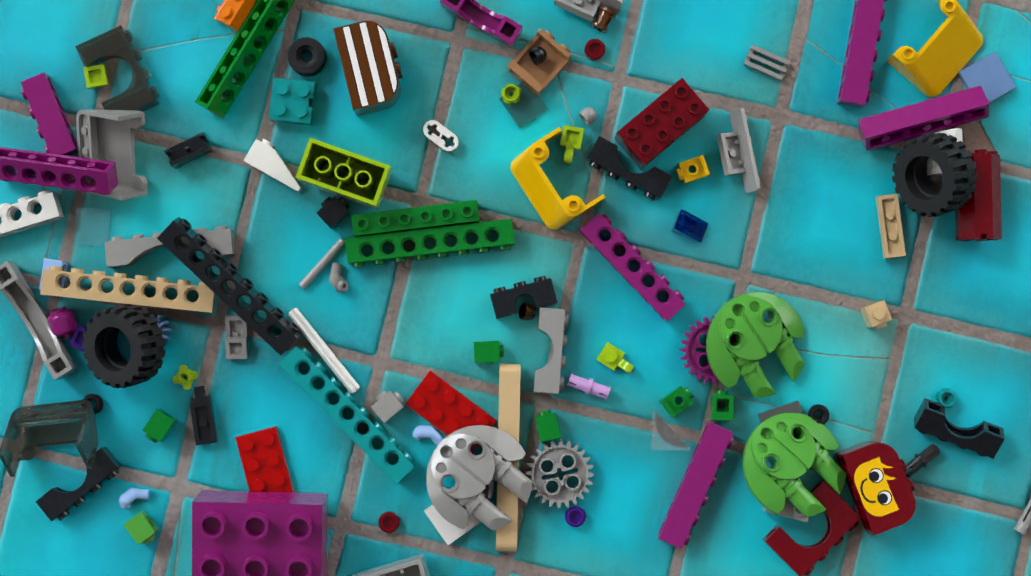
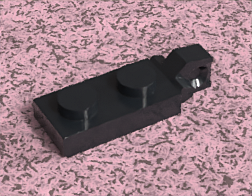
(203, 417)

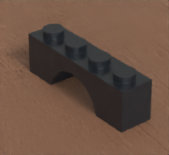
(652, 182)
(983, 438)
(59, 501)

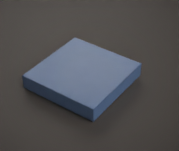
(990, 75)

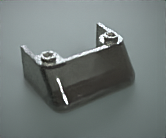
(46, 426)

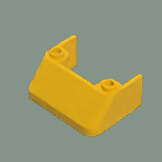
(540, 191)

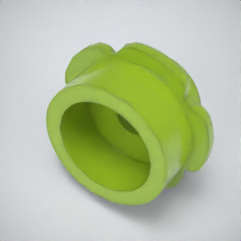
(516, 93)

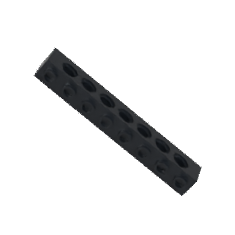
(218, 284)

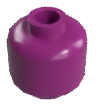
(62, 322)

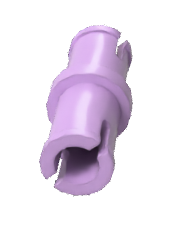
(589, 386)

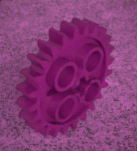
(692, 356)

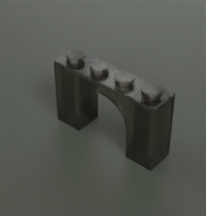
(118, 44)

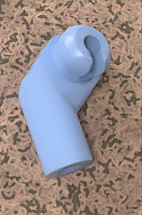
(427, 431)
(130, 495)

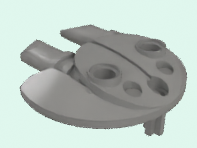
(473, 472)

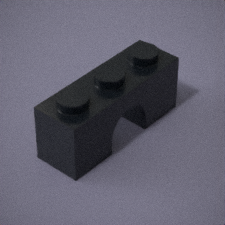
(541, 291)

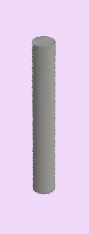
(322, 263)

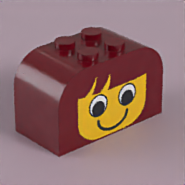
(878, 485)

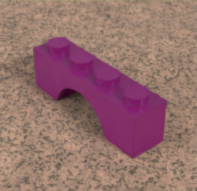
(491, 23)

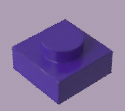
(77, 338)

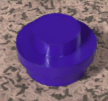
(575, 516)

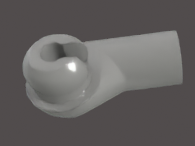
(336, 279)

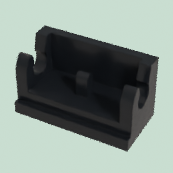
(188, 150)

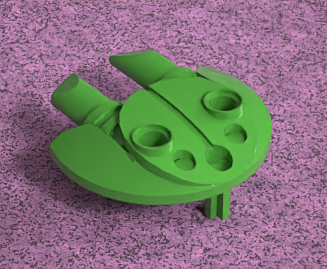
(753, 340)
(790, 460)

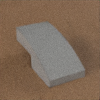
(236, 337)

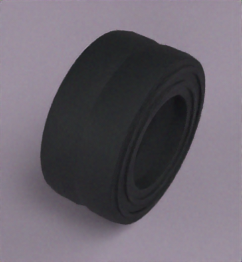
(298, 48)

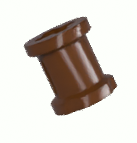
(603, 19)

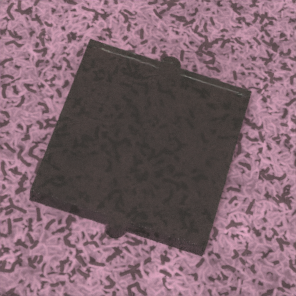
(526, 108)

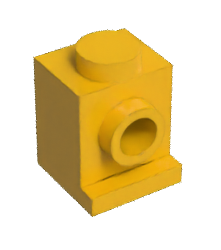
(701, 169)

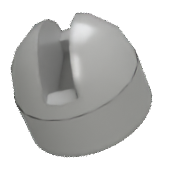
(588, 115)

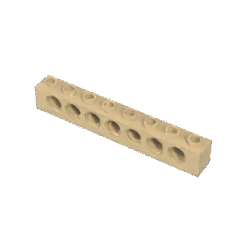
(52, 287)

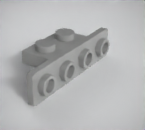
(588, 8)
(737, 151)

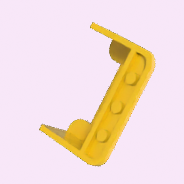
(942, 54)

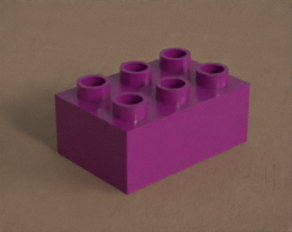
(259, 533)

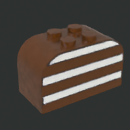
(369, 66)

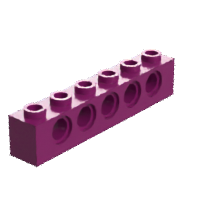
(58, 171)
(620, 264)

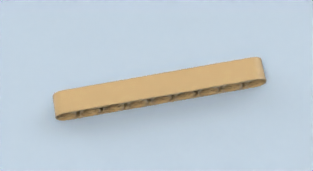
(508, 422)

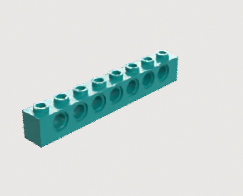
(291, 365)

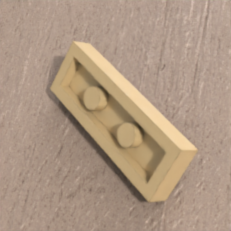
(890, 226)

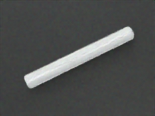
(323, 350)

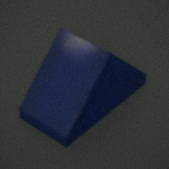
(689, 226)

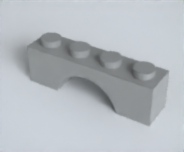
(552, 323)

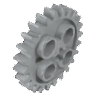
(564, 492)

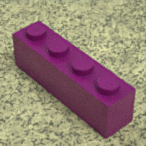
(49, 115)

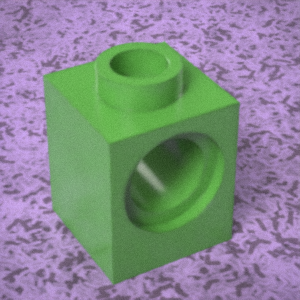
(142, 528)

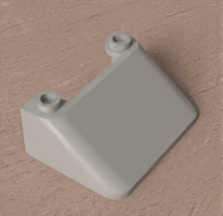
(110, 137)

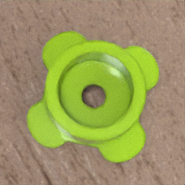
(191, 376)

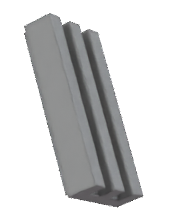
(769, 55)

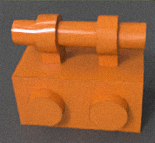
(233, 13)

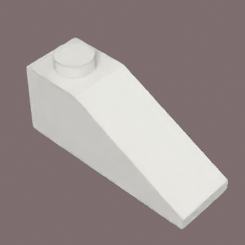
(268, 161)

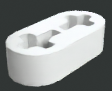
(443, 132)

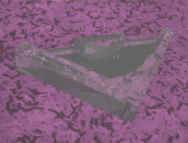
(664, 437)

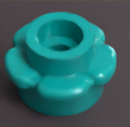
(950, 402)

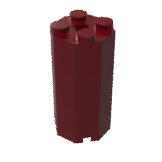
(982, 213)

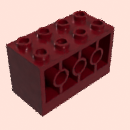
(661, 123)

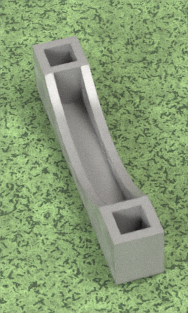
(127, 252)
(26, 304)

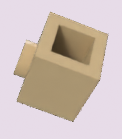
(876, 314)

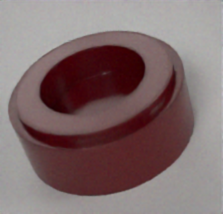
(594, 49)
(389, 522)

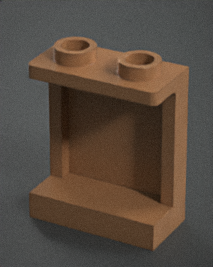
(539, 76)

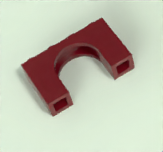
(839, 519)

